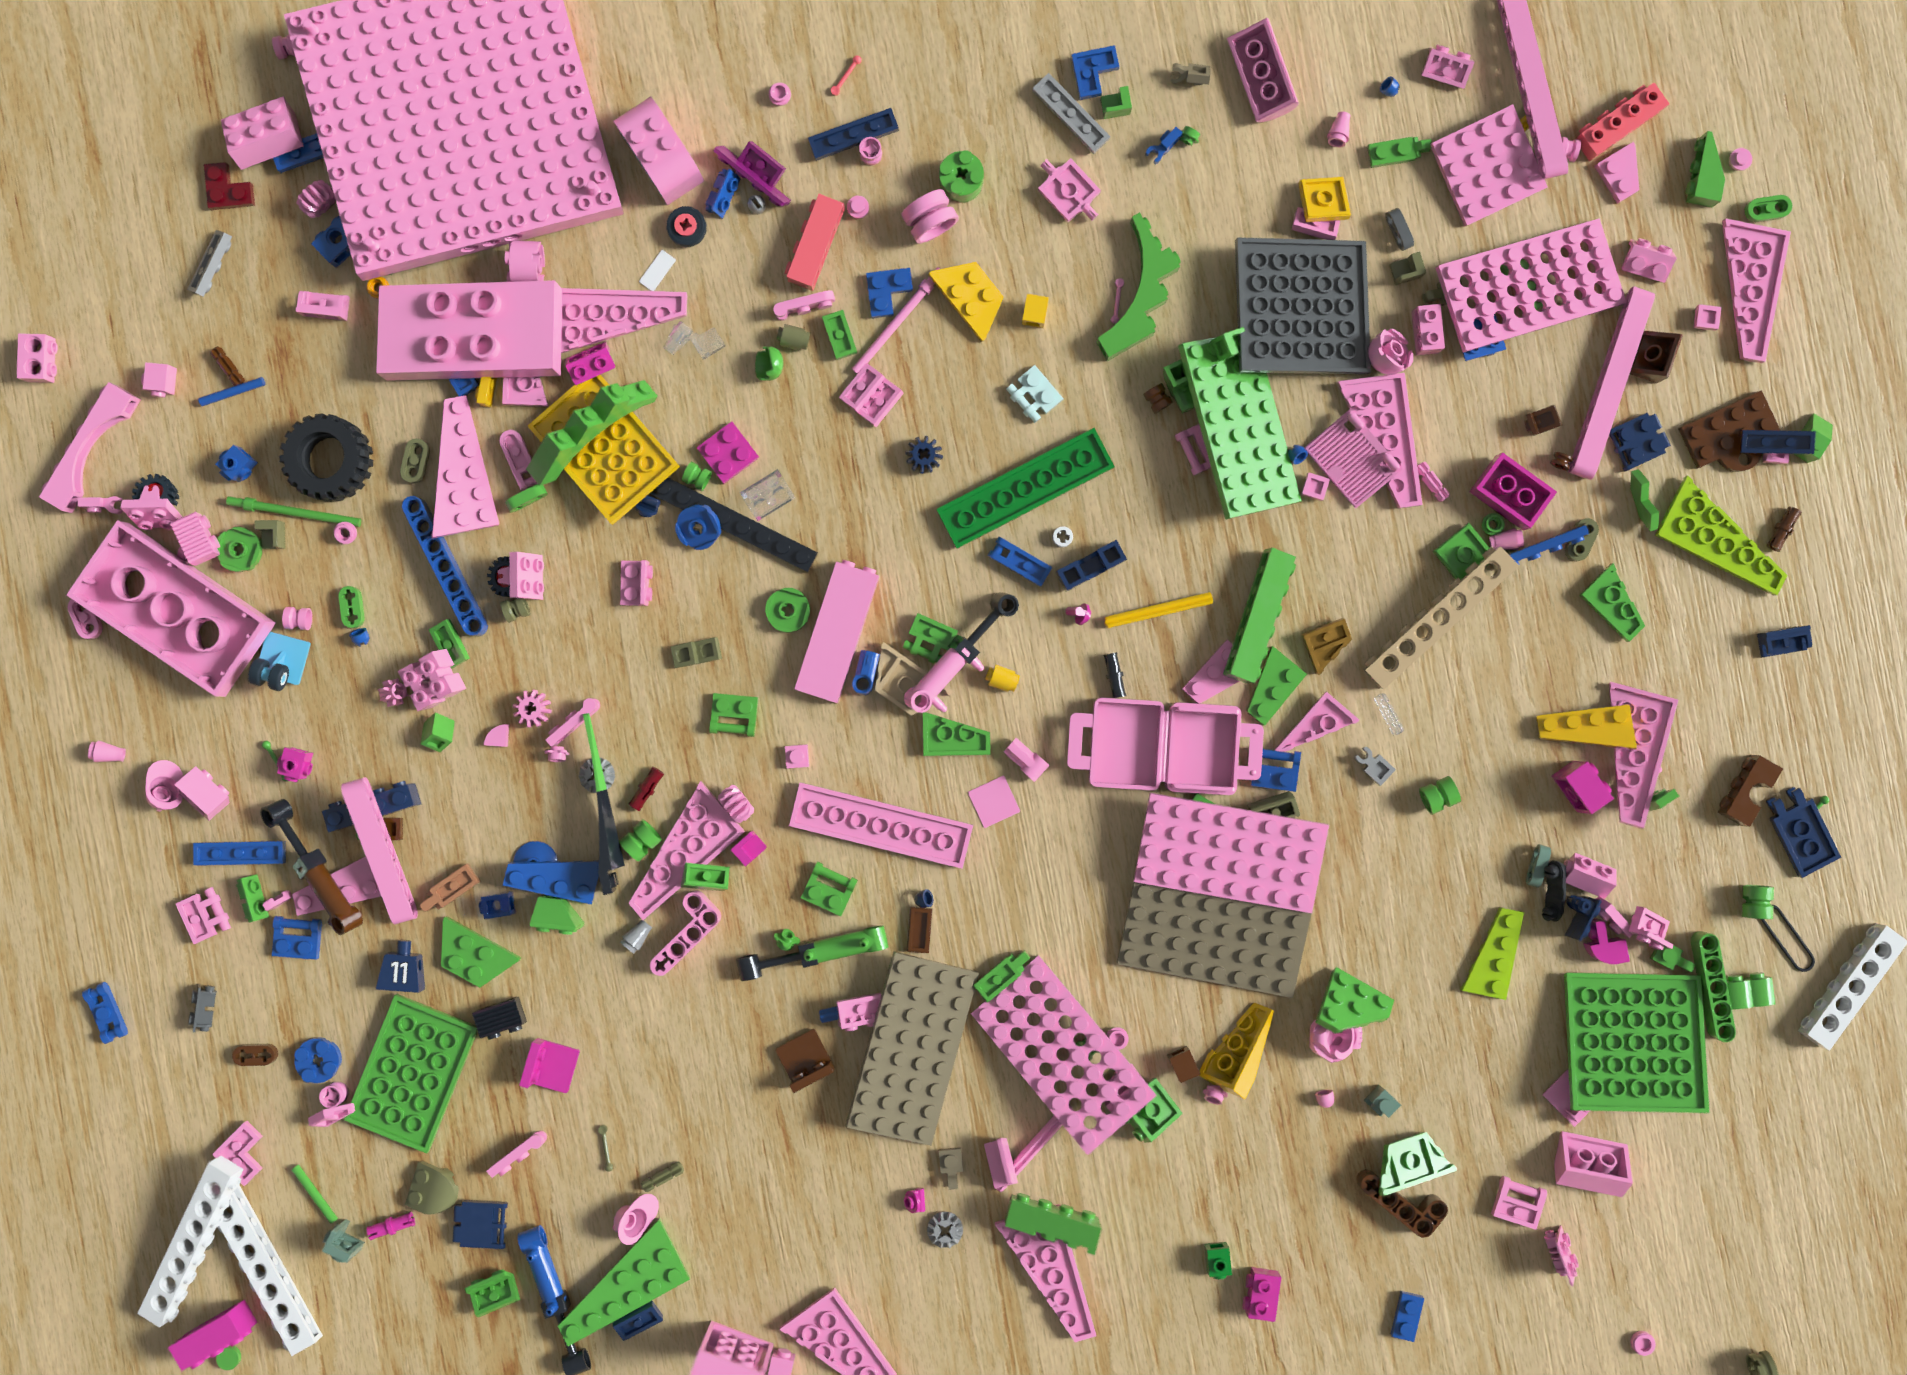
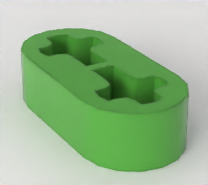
(526, 498)
(357, 607)

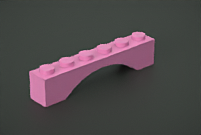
(67, 477)

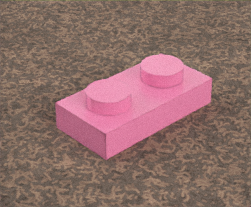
(1323, 229)
(1617, 922)

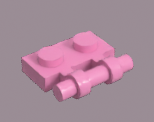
(197, 919)

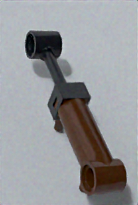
(312, 868)

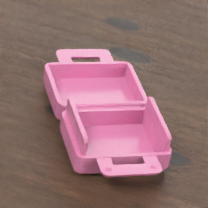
(1186, 747)

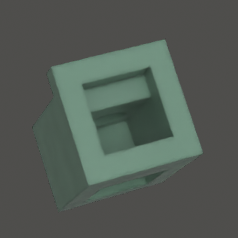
(1382, 1102)

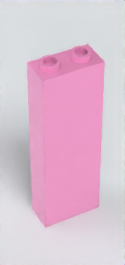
(837, 631)

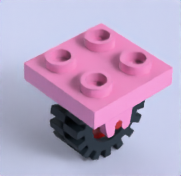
(153, 503)
(518, 576)

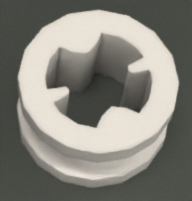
(1068, 532)

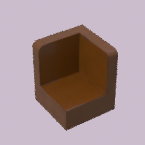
(1183, 1064)

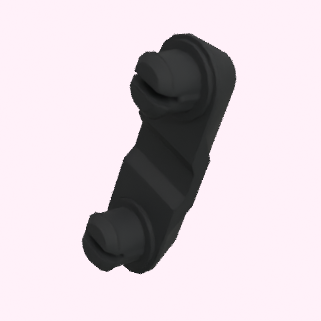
(1556, 891)

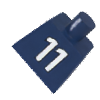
(402, 970)

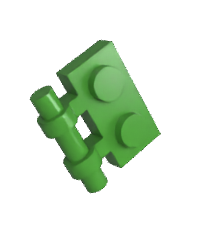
(932, 632)

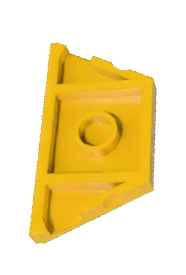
(970, 294)

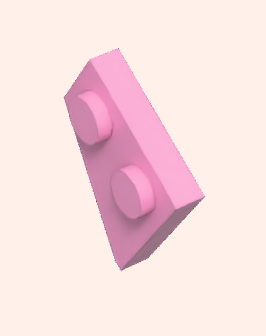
(1620, 173)

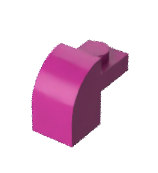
(1604, 949)

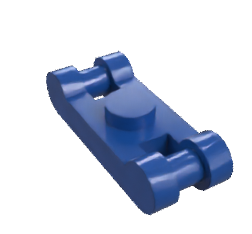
(105, 1012)

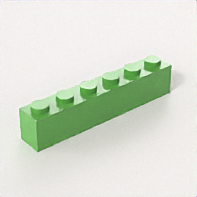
(1259, 616)

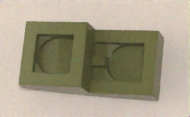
(696, 652)

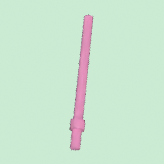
(924, 288)

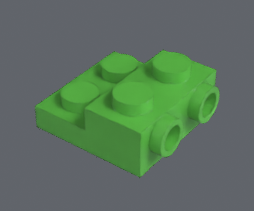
(1155, 1115)

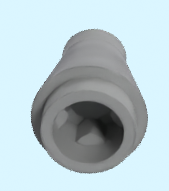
(636, 936)

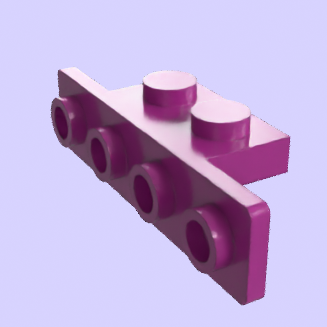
(757, 168)

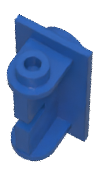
(727, 184)

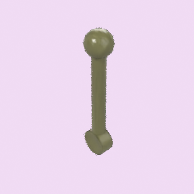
(602, 1130)

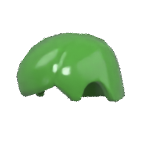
(768, 364)

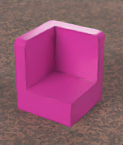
(749, 848)

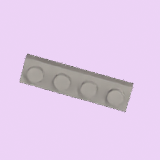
(1071, 113)

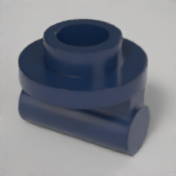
(648, 506)

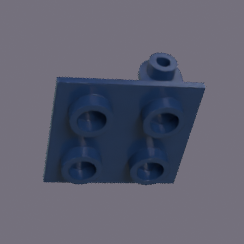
(1587, 909)

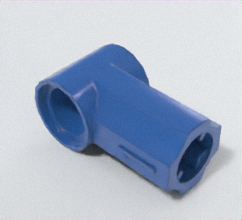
(866, 670)

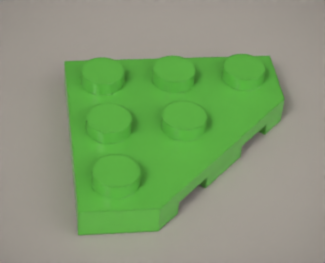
(1351, 1004)

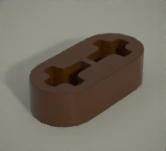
(255, 1059)

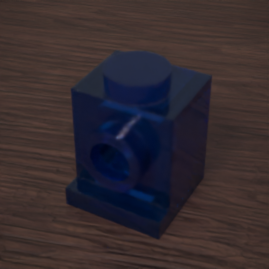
(488, 909)

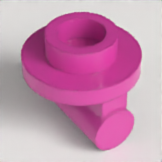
(1081, 613)
(915, 1200)

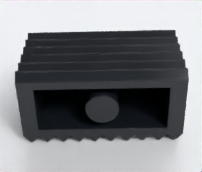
(499, 1017)

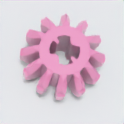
(316, 199)
(535, 716)
(736, 804)

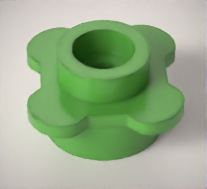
(786, 940)

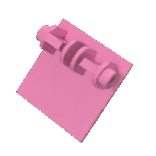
(1559, 1096)
(1563, 1260)

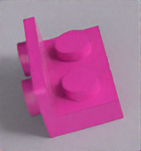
(589, 363)

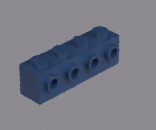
(391, 801)

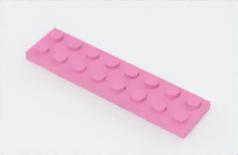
(881, 825)

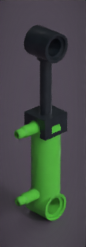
(819, 951)

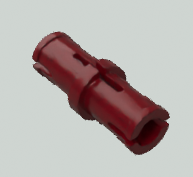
(646, 788)

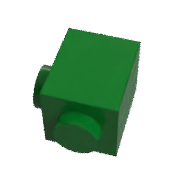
(1218, 1260)

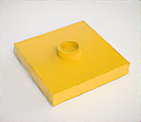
(1324, 199)

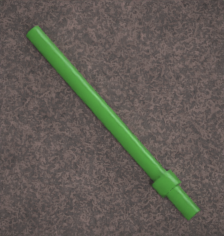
(252, 504)

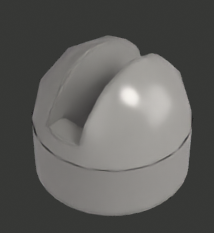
(753, 209)

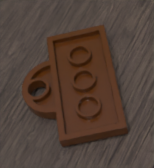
(1720, 433)

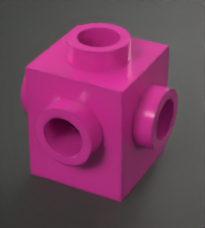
(294, 764)

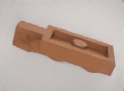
(450, 888)

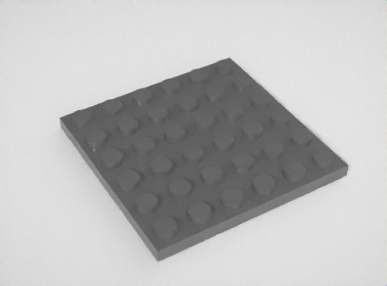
(1302, 306)

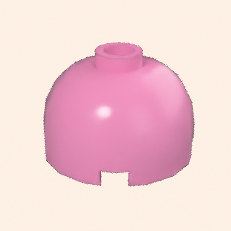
(1389, 352)

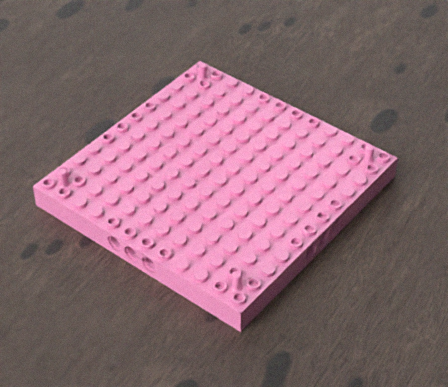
(451, 125)

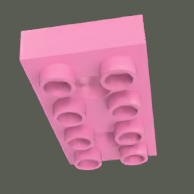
(171, 609)

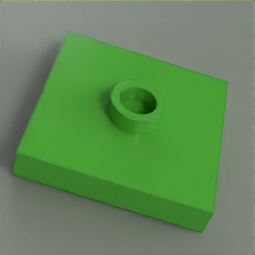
(1461, 551)

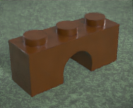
(1737, 804)

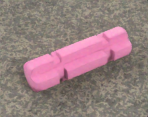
(1432, 481)

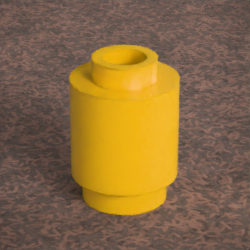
(1002, 678)

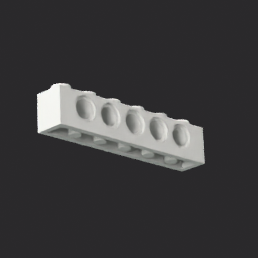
(1864, 983)

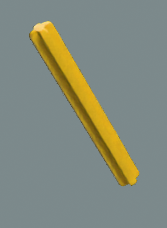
(1158, 610)

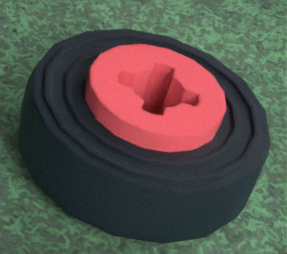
(692, 232)

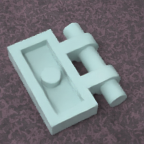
(1039, 389)

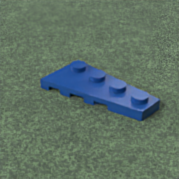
(555, 878)

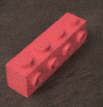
(1622, 121)
(815, 242)

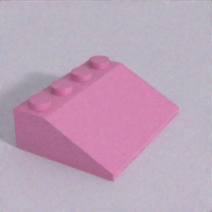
(731, 1353)

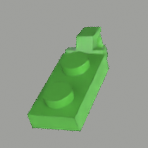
(1397, 151)
(1001, 975)

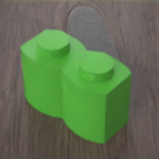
(1750, 991)

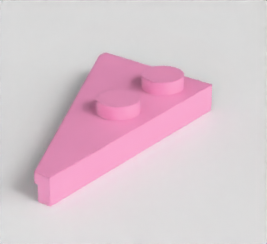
(1322, 718)

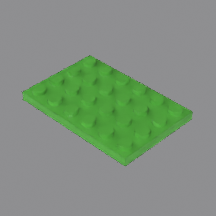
(412, 1073)

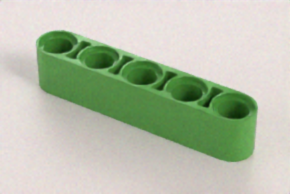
(1720, 994)

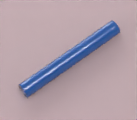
(232, 391)

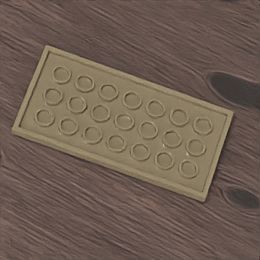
(1214, 939)
(912, 1049)

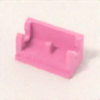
(323, 305)

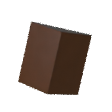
(1656, 355)

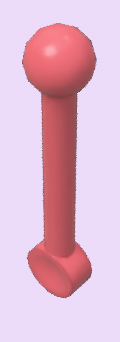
(835, 89)

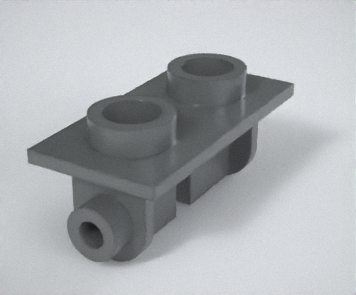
(201, 1017)

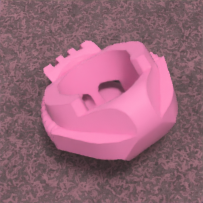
(1334, 1046)

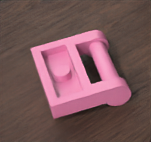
(1197, 434)
(1516, 1209)

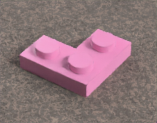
(236, 1150)

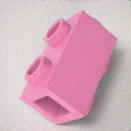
(1590, 875)

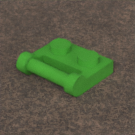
(736, 707)
(825, 895)

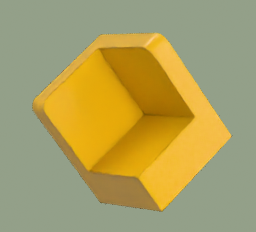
(1035, 310)

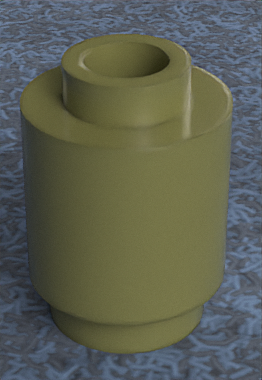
(793, 337)

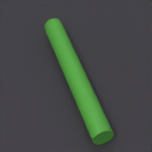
(314, 1194)

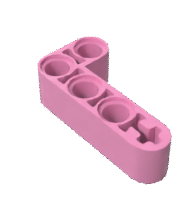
(683, 937)

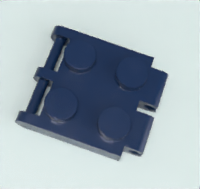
(1639, 440)
(480, 1224)

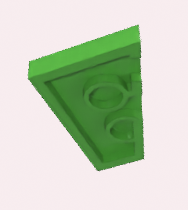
(1613, 604)
(1275, 685)
(952, 738)

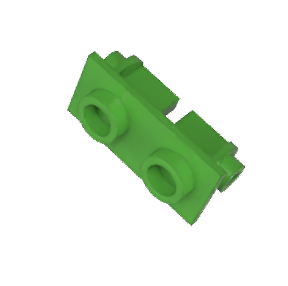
(250, 890)

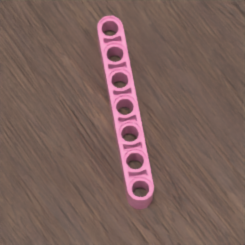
(379, 850)

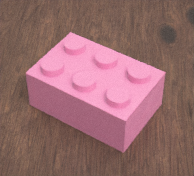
(262, 133)

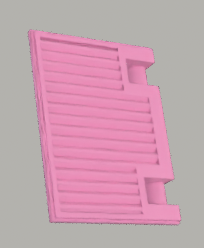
(1352, 458)

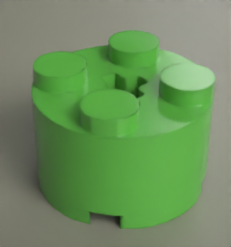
(967, 165)

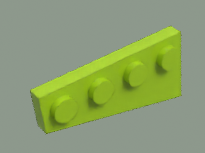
(1496, 957)

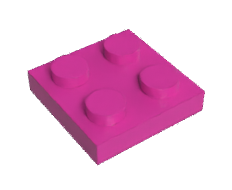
(727, 452)

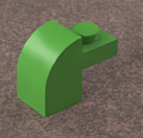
(1178, 385)

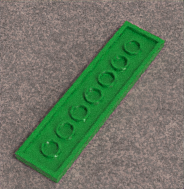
(1025, 488)

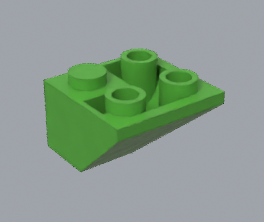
(557, 914)

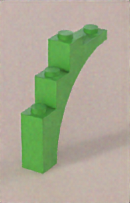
(1155, 266)
(584, 425)

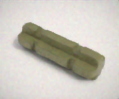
(662, 1176)

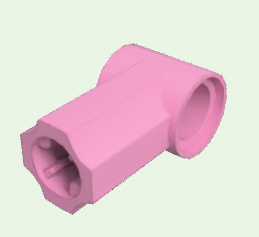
(1029, 762)

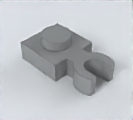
(1377, 768)

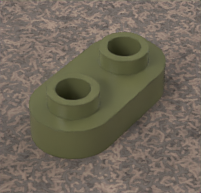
(414, 461)
(1586, 545)

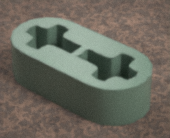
(1536, 868)

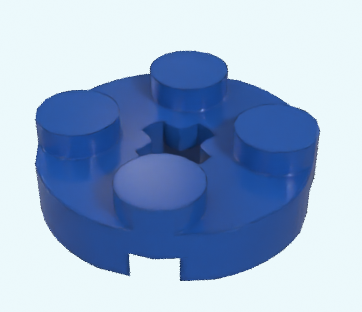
(704, 516)
(328, 1067)

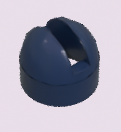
(924, 898)

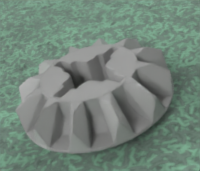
(586, 773)
(945, 1219)

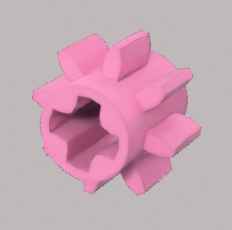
(392, 692)

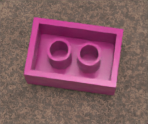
(1513, 491)
(213, 1336)

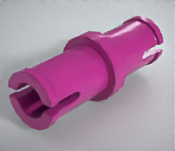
(390, 1226)

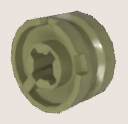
(1761, 1364)

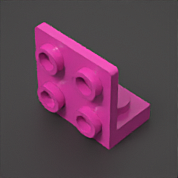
(549, 1065)

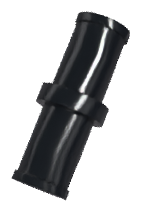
(1114, 675)

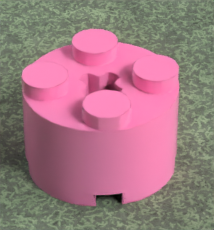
(525, 261)

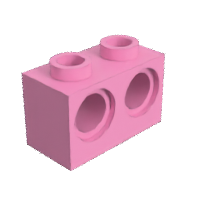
(1428, 329)
(29, 358)

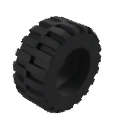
(299, 448)

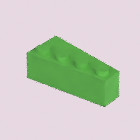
(1054, 1222)

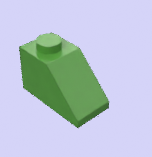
(1823, 437)

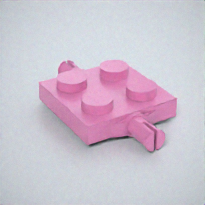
(1069, 190)

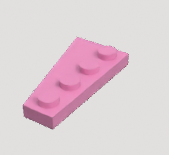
(354, 881)

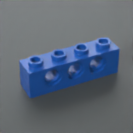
(326, 246)

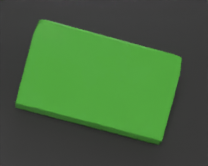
(705, 877)

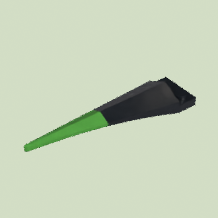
(609, 847)

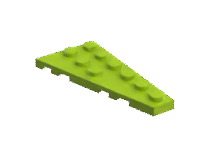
(1711, 535)

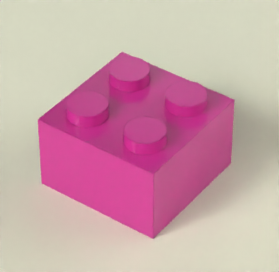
(1583, 786)

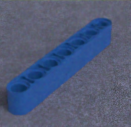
(452, 574)

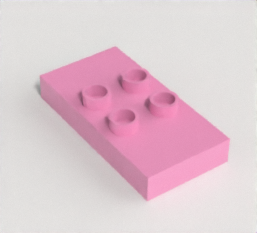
(469, 330)

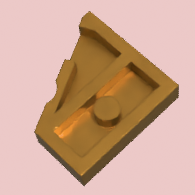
(1326, 642)

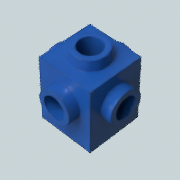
(236, 464)

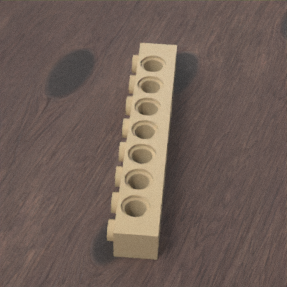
(1503, 565)

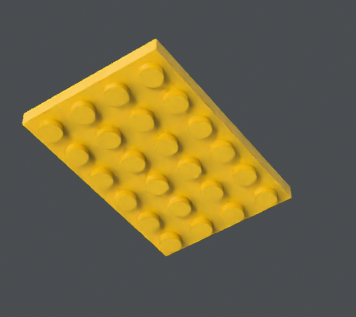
(618, 463)

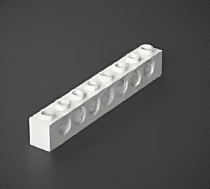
(190, 1241)
(275, 1274)

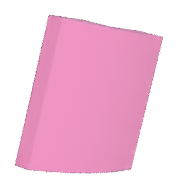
(871, 395)

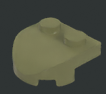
(432, 1189)

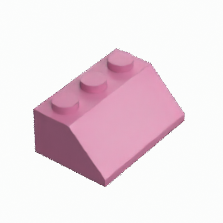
(1593, 1164)

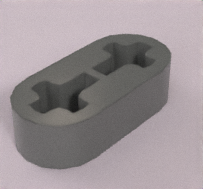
(1399, 229)

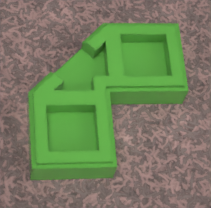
(1640, 491)

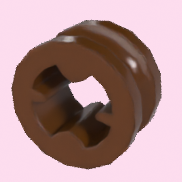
(1562, 461)

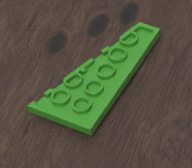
(636, 1279)

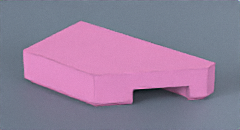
(331, 1115)

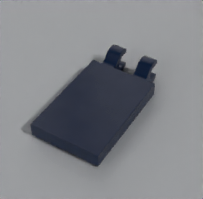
(1803, 833)

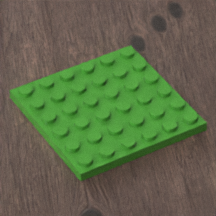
(1636, 1043)

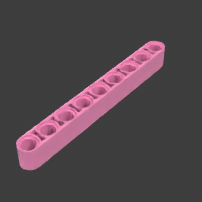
(1533, 88)
(1611, 382)

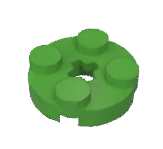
(250, 543)
(781, 599)

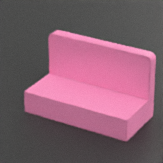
(1000, 1163)

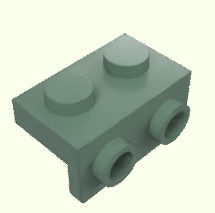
(340, 1244)

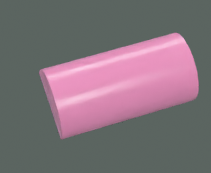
(1263, 71)

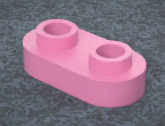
(83, 620)

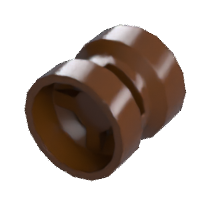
(1158, 398)

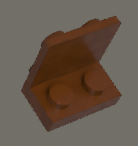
(805, 1060)

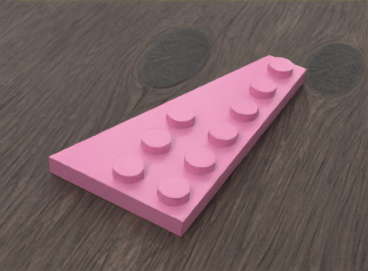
(1755, 274)
(604, 314)
(1385, 411)
(462, 484)
(1639, 768)
(696, 838)
(1056, 1276)
(837, 1337)

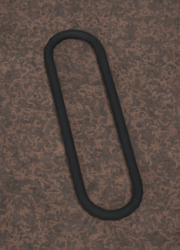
(1797, 936)

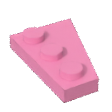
(523, 392)
(1210, 677)

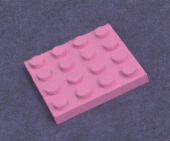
(1488, 165)

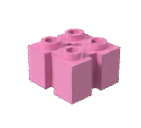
(431, 679)

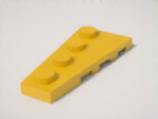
(1596, 726)

